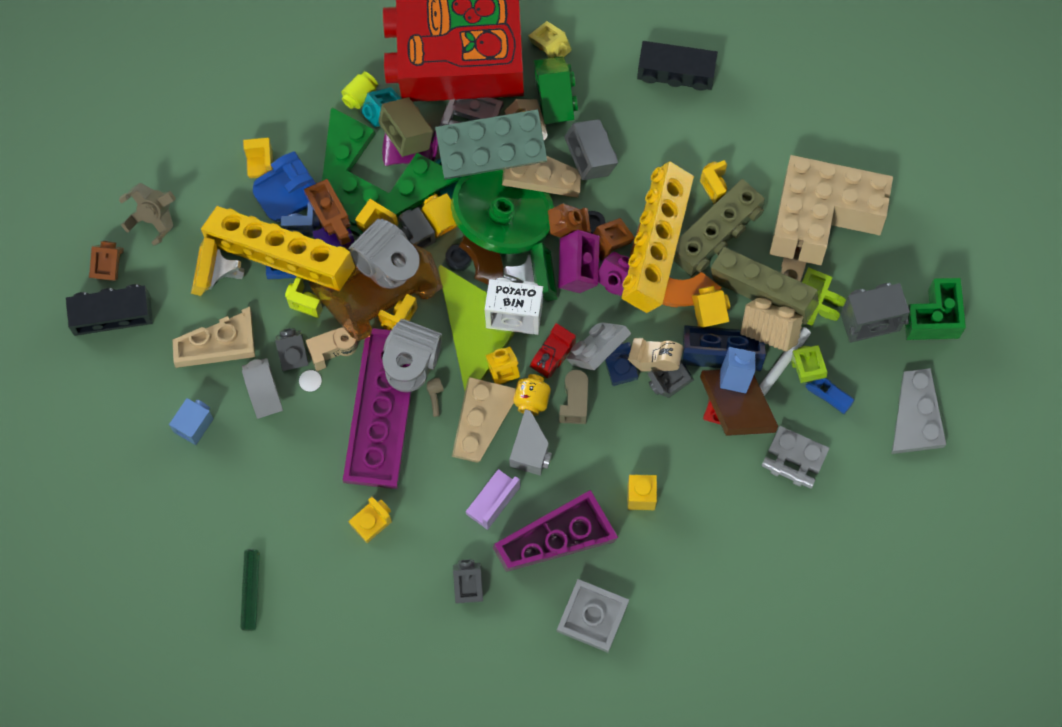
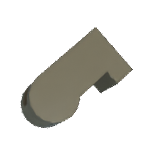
(577, 390)

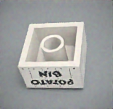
(514, 306)

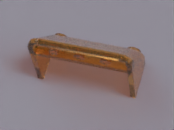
(363, 298)

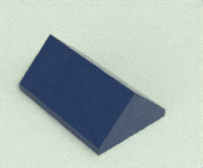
(710, 345)

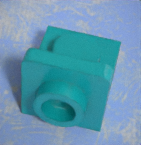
(374, 101)

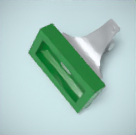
(536, 269)

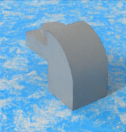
(261, 388)

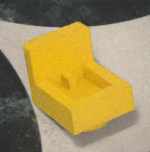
(503, 365)

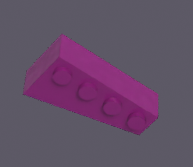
(562, 532)

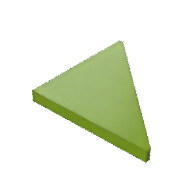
(468, 325)

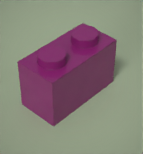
(578, 261)

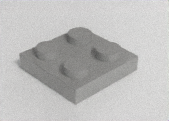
(598, 345)
(592, 615)

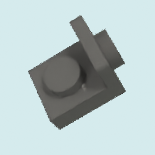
(467, 581)

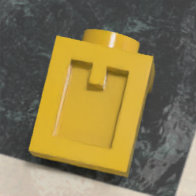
(712, 180)
(403, 310)
(371, 519)

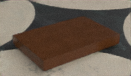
(739, 411)

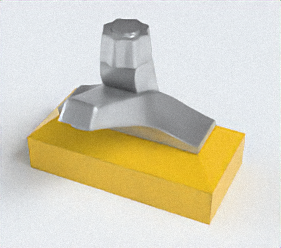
(213, 267)

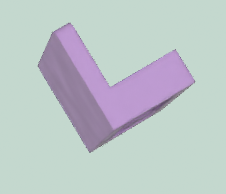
(493, 499)

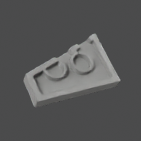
(918, 415)

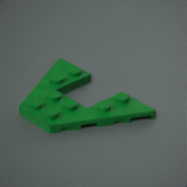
(345, 145)

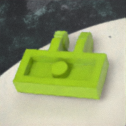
(822, 282)

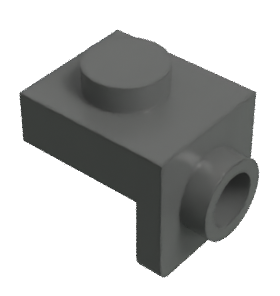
(291, 349)
(670, 382)

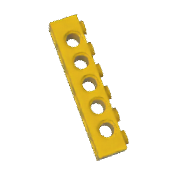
(657, 237)
(279, 248)

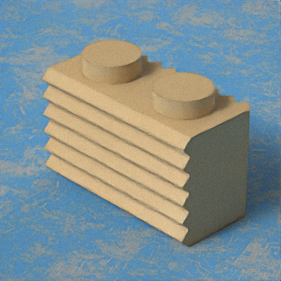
(771, 324)

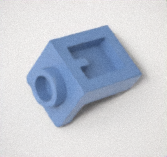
(301, 223)

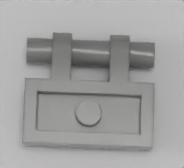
(799, 451)

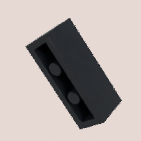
(677, 65)
(109, 310)

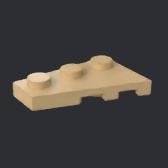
(545, 177)
(218, 343)
(480, 417)

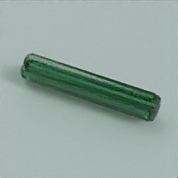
(250, 590)

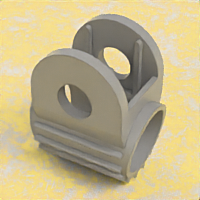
(379, 248)
(413, 346)

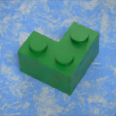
(554, 85)
(942, 316)

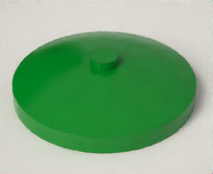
(500, 215)

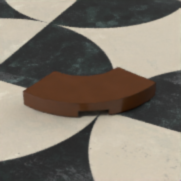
(487, 263)

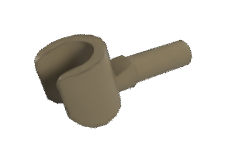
(433, 387)

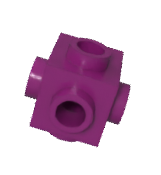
(613, 272)

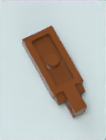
(329, 210)

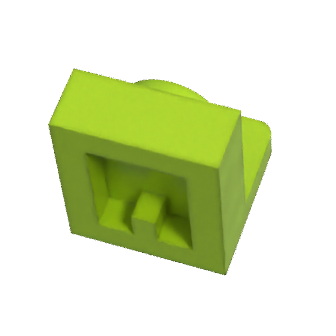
(809, 363)

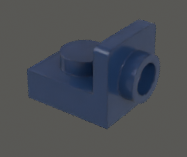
(619, 367)

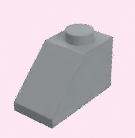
(530, 447)

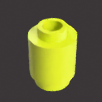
(356, 91)

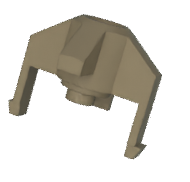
(151, 208)

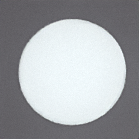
(310, 380)

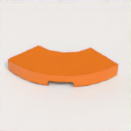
(680, 291)

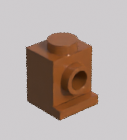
(568, 219)

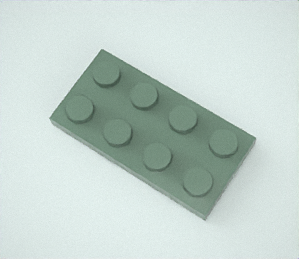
(491, 144)

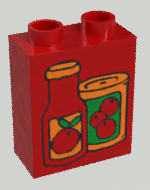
(454, 49)

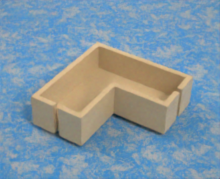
(822, 196)

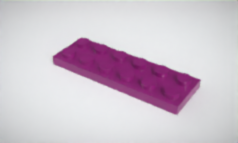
(377, 422)

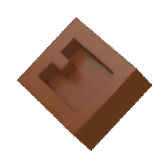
(612, 237)
(105, 261)

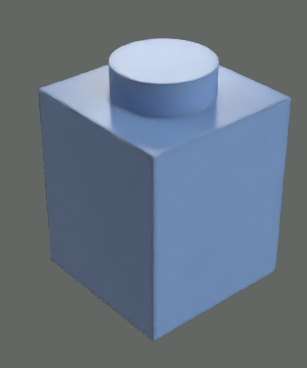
(737, 370)
(191, 420)

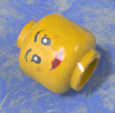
(532, 394)

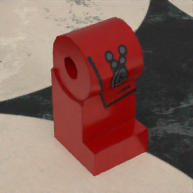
(553, 351)

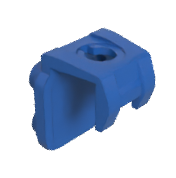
(281, 189)

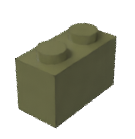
(405, 126)

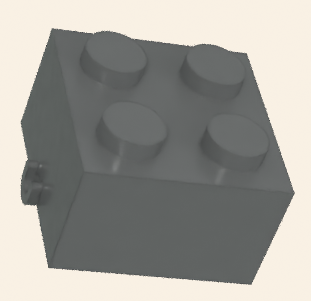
(875, 312)

